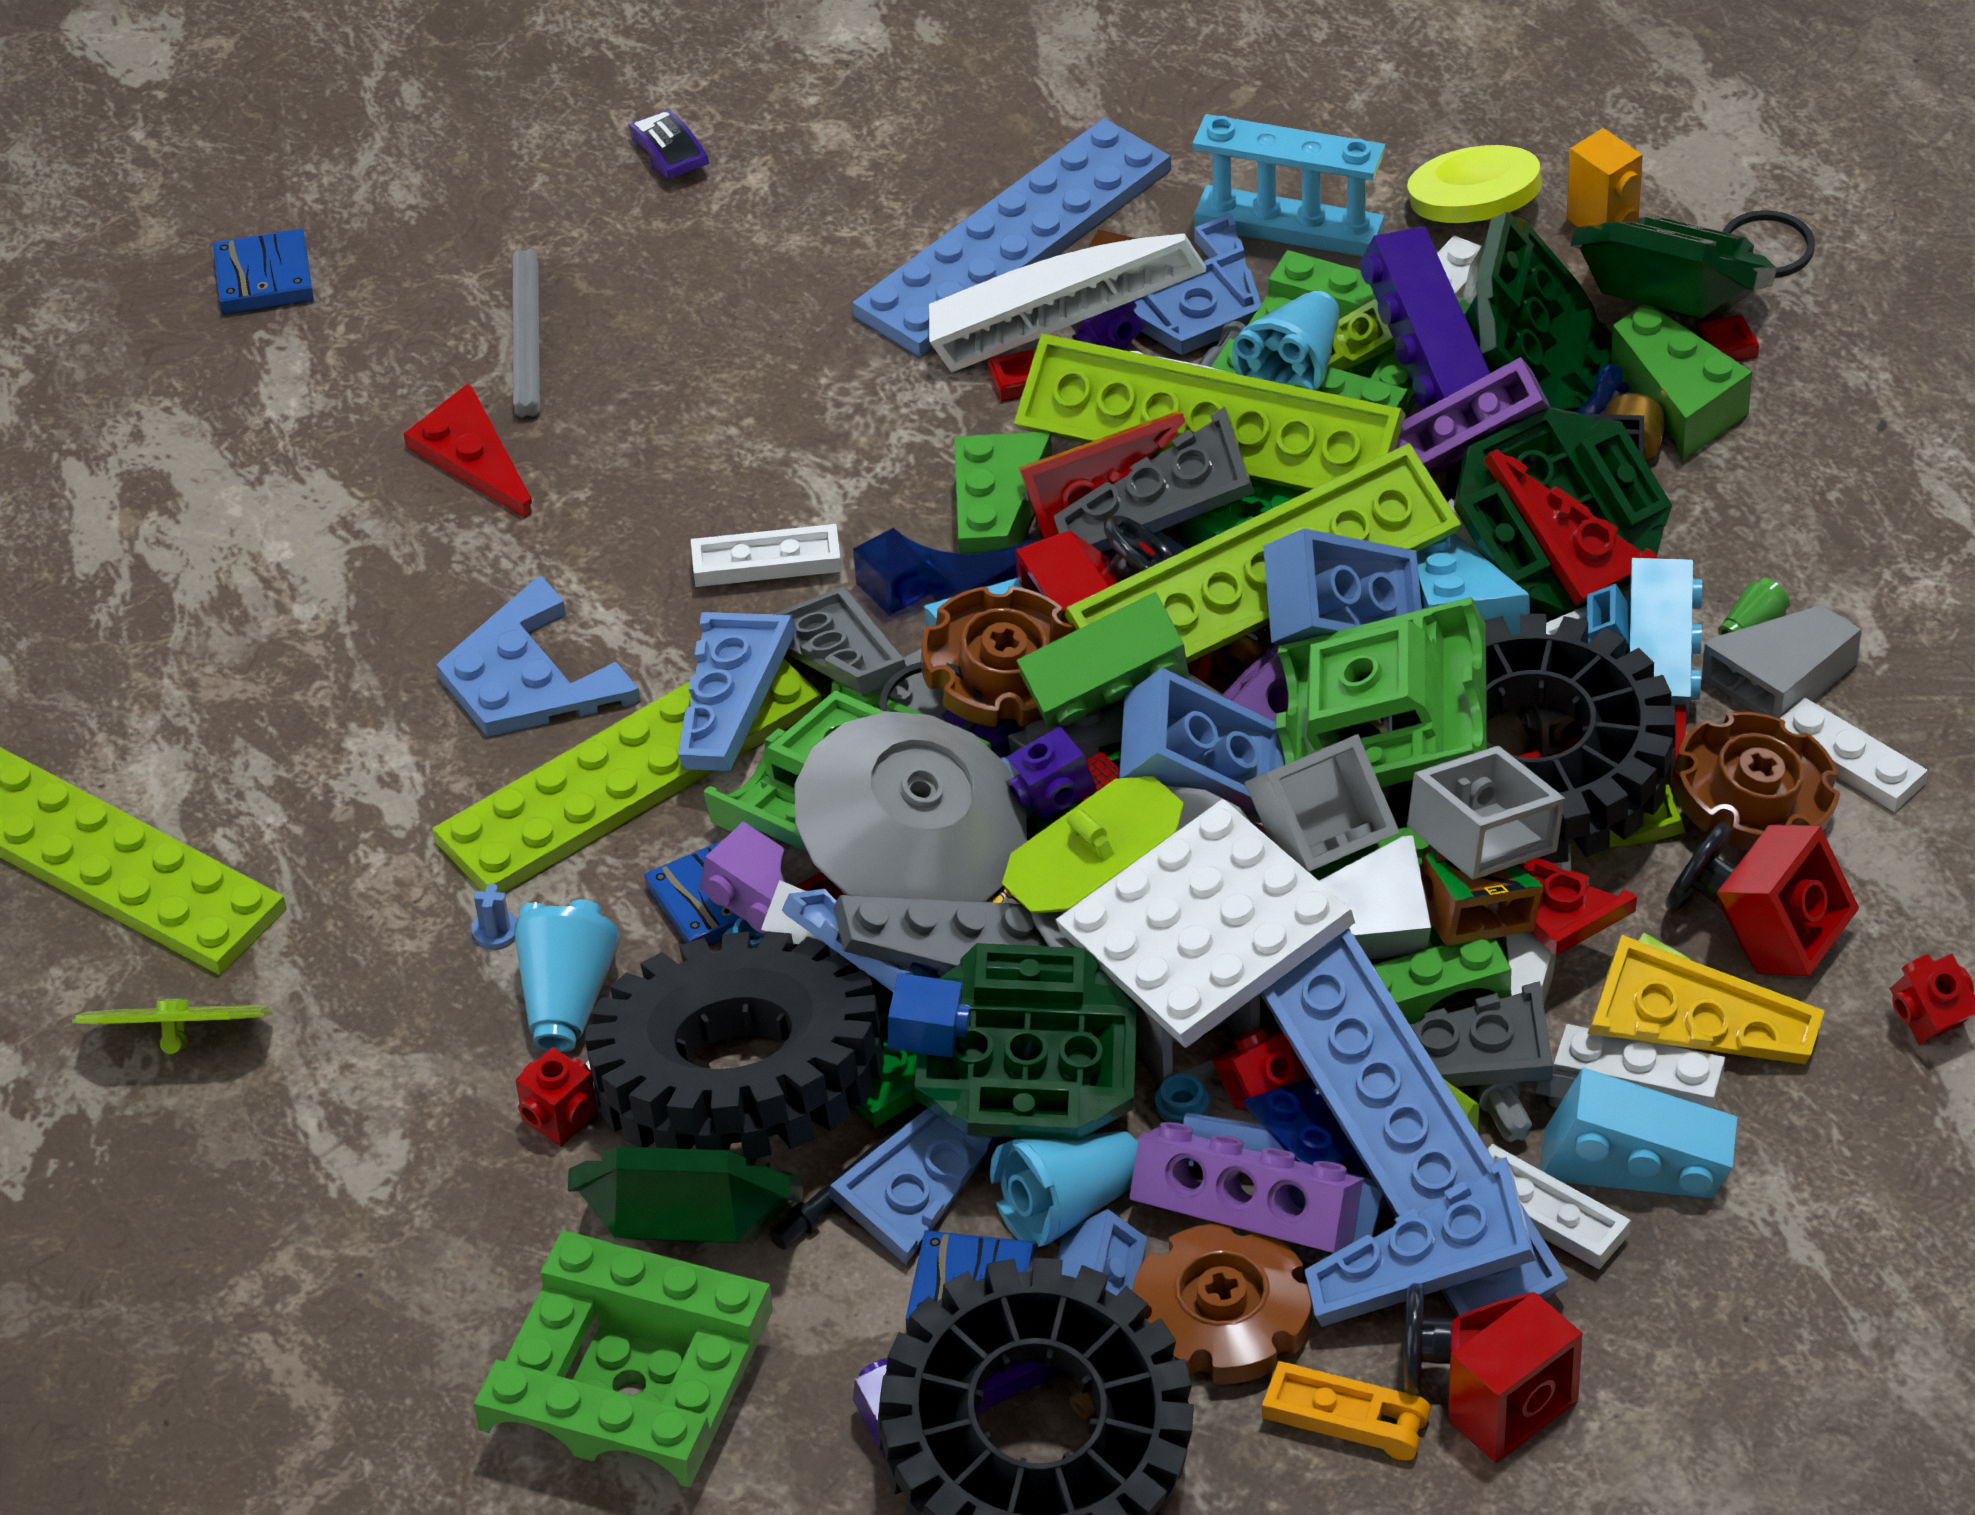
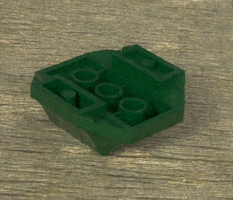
(1673, 264)
(1534, 309)
(1583, 458)
(1040, 1008)
(684, 1194)

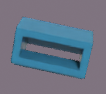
(1608, 610)

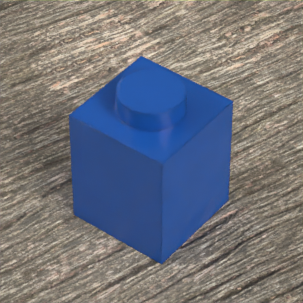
(927, 1015)

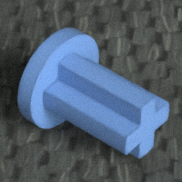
(494, 923)

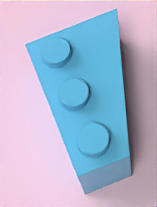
(1662, 625)

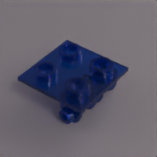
(1304, 1125)

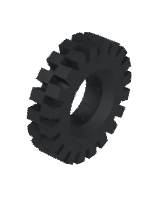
(1624, 715)
(776, 991)
(1050, 1319)

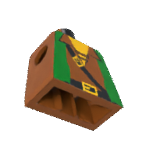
(1477, 908)

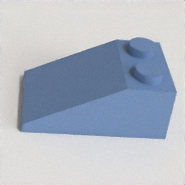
(1335, 583)
(1196, 739)

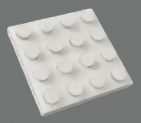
(1205, 922)

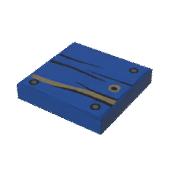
(262, 271)
(687, 908)
(952, 1254)

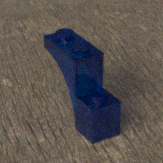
(902, 572)

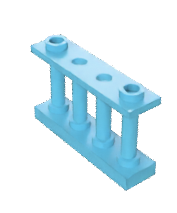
(1285, 219)

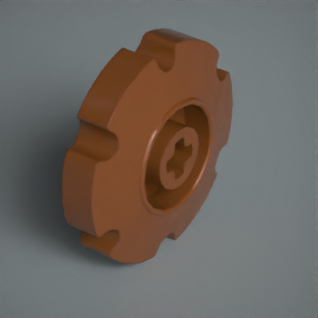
(985, 638)
(1754, 777)
(1227, 1300)

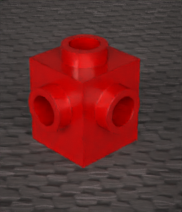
(1934, 997)
(1258, 1065)
(556, 1095)

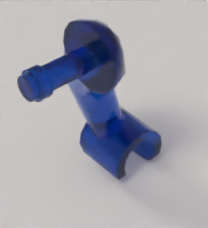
(1606, 383)

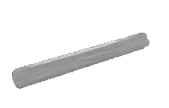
(526, 333)

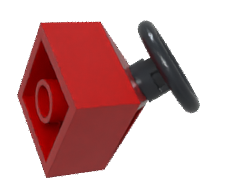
(1072, 569)
(1780, 900)
(1508, 1363)

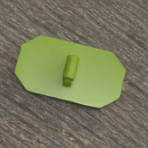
(1092, 844)
(172, 1015)

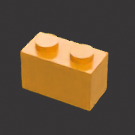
(1603, 181)

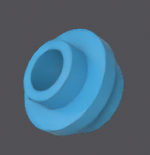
(1179, 1089)

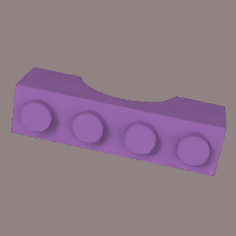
(745, 875)

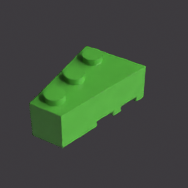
(1684, 374)
(990, 489)
(1102, 661)

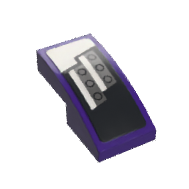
(669, 143)

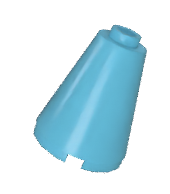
(1060, 1182)

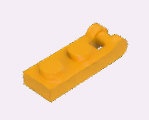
(1346, 1409)

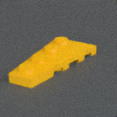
(1693, 1006)

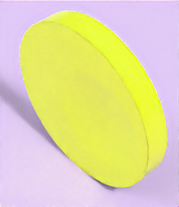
(1475, 183)

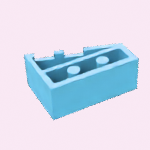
(1456, 571)
(1637, 1139)

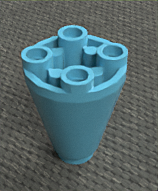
(1290, 342)
(562, 967)

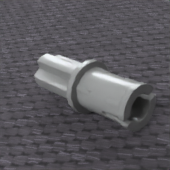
(1506, 1109)

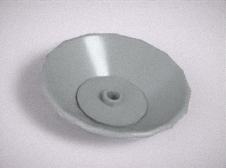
(886, 841)

